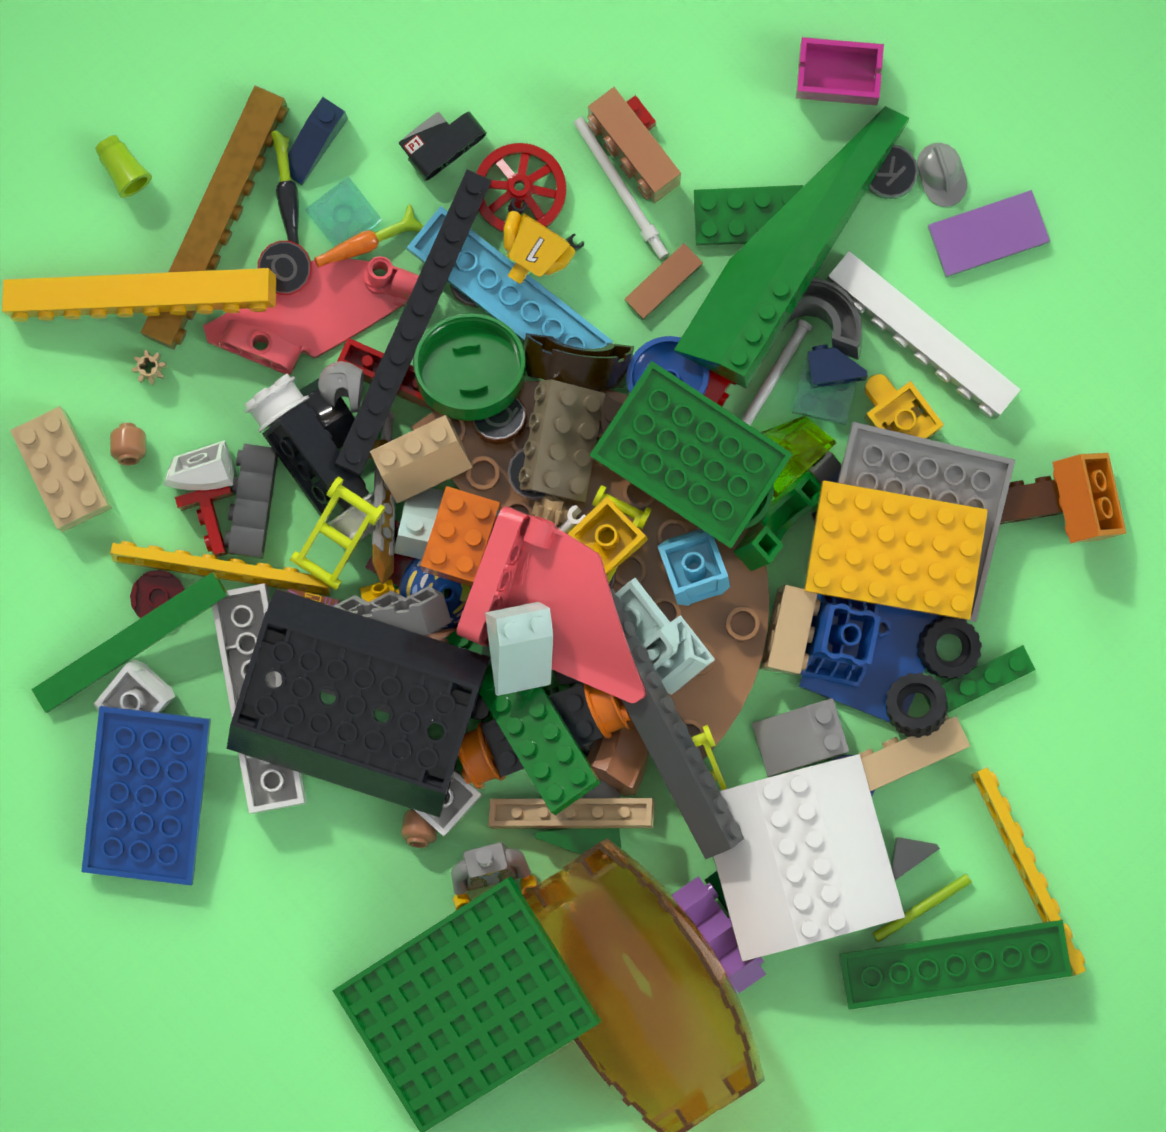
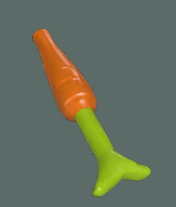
(368, 240)

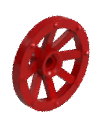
(525, 195)

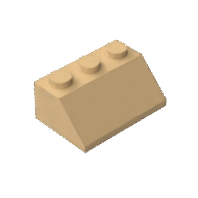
(421, 459)
(790, 630)

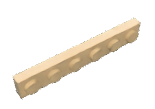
(580, 814)

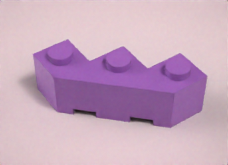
(718, 929)

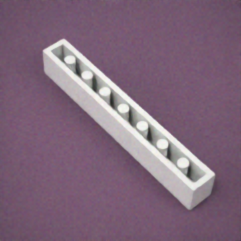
(924, 336)

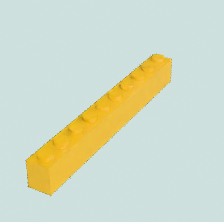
(139, 294)

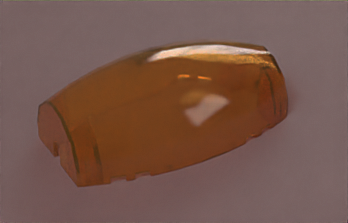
(666, 1005)

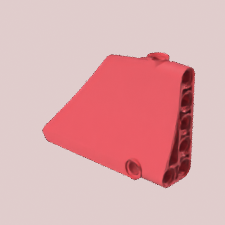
(540, 563)

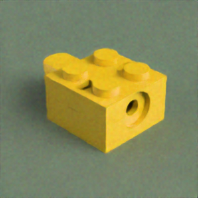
(900, 408)

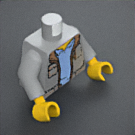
(489, 867)

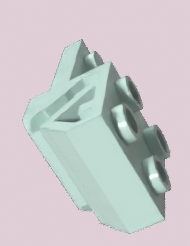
(671, 645)

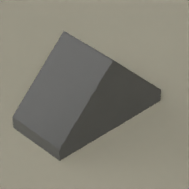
(908, 854)

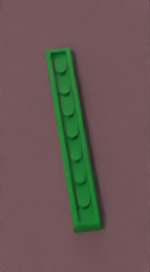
(130, 642)

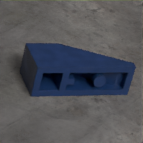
(315, 139)

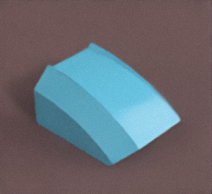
(694, 567)

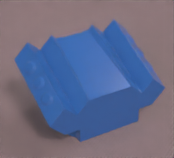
(842, 640)

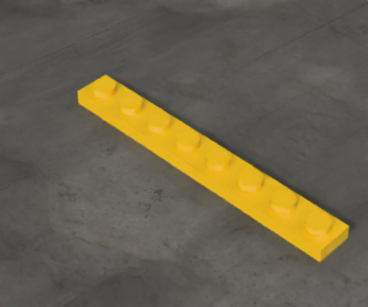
(231, 570)
(1024, 859)

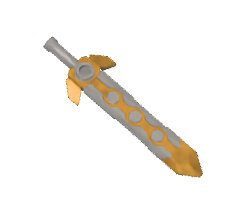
(383, 533)

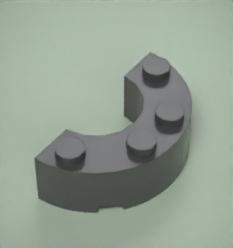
(835, 308)

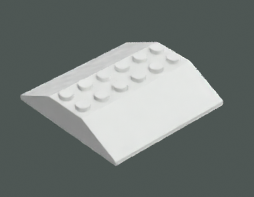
(806, 859)

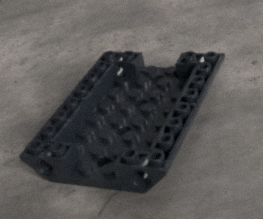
(366, 668)

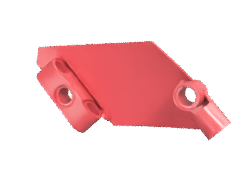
(333, 306)

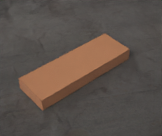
(663, 281)

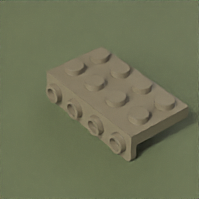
(561, 440)

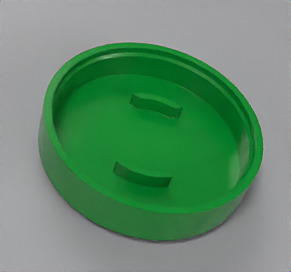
(469, 366)

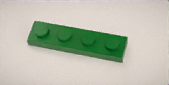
(987, 678)

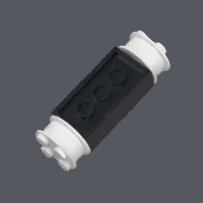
(307, 452)

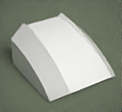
(202, 469)
(136, 689)

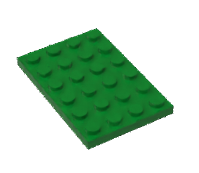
(691, 454)

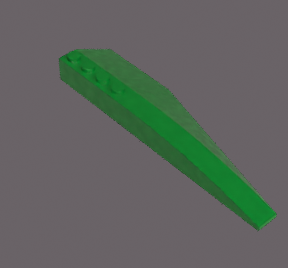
(780, 261)

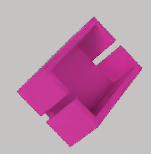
(839, 71)

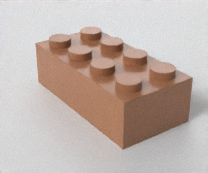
(633, 145)

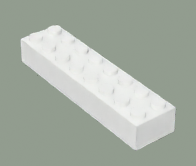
(237, 629)

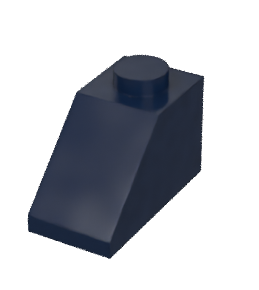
(832, 367)

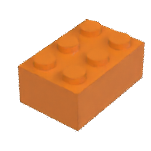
(1089, 497)
(459, 536)

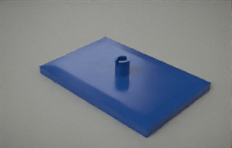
(893, 657)
(146, 795)

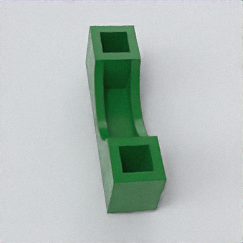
(764, 538)

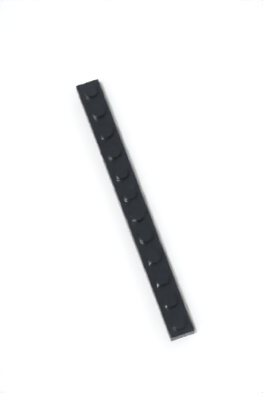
(412, 323)

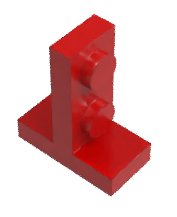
(207, 514)

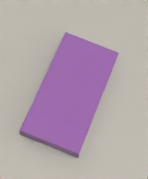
(988, 233)

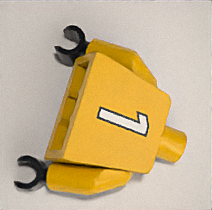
(534, 246)

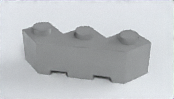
(419, 613)

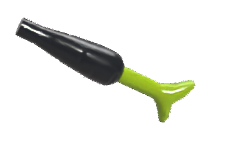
(286, 189)

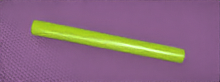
(922, 907)

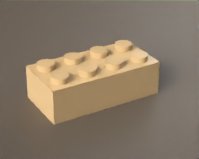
(60, 469)

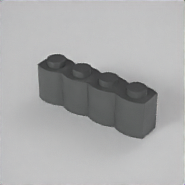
(252, 502)

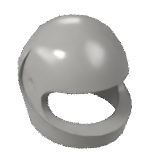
(342, 380)

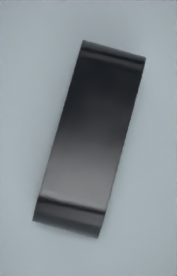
(447, 146)

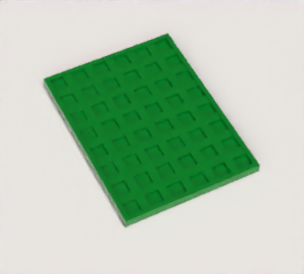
(466, 1005)

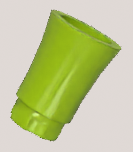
(122, 166)

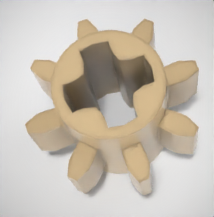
(155, 371)
(551, 509)

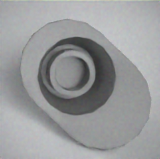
(942, 174)

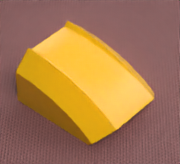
(609, 534)

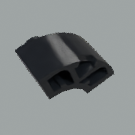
(335, 418)

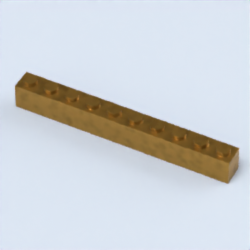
(222, 203)

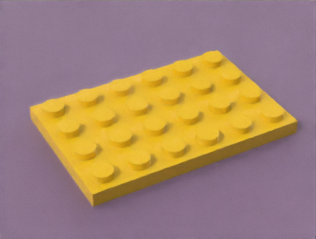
(896, 550)

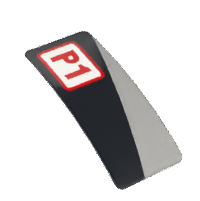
(423, 133)

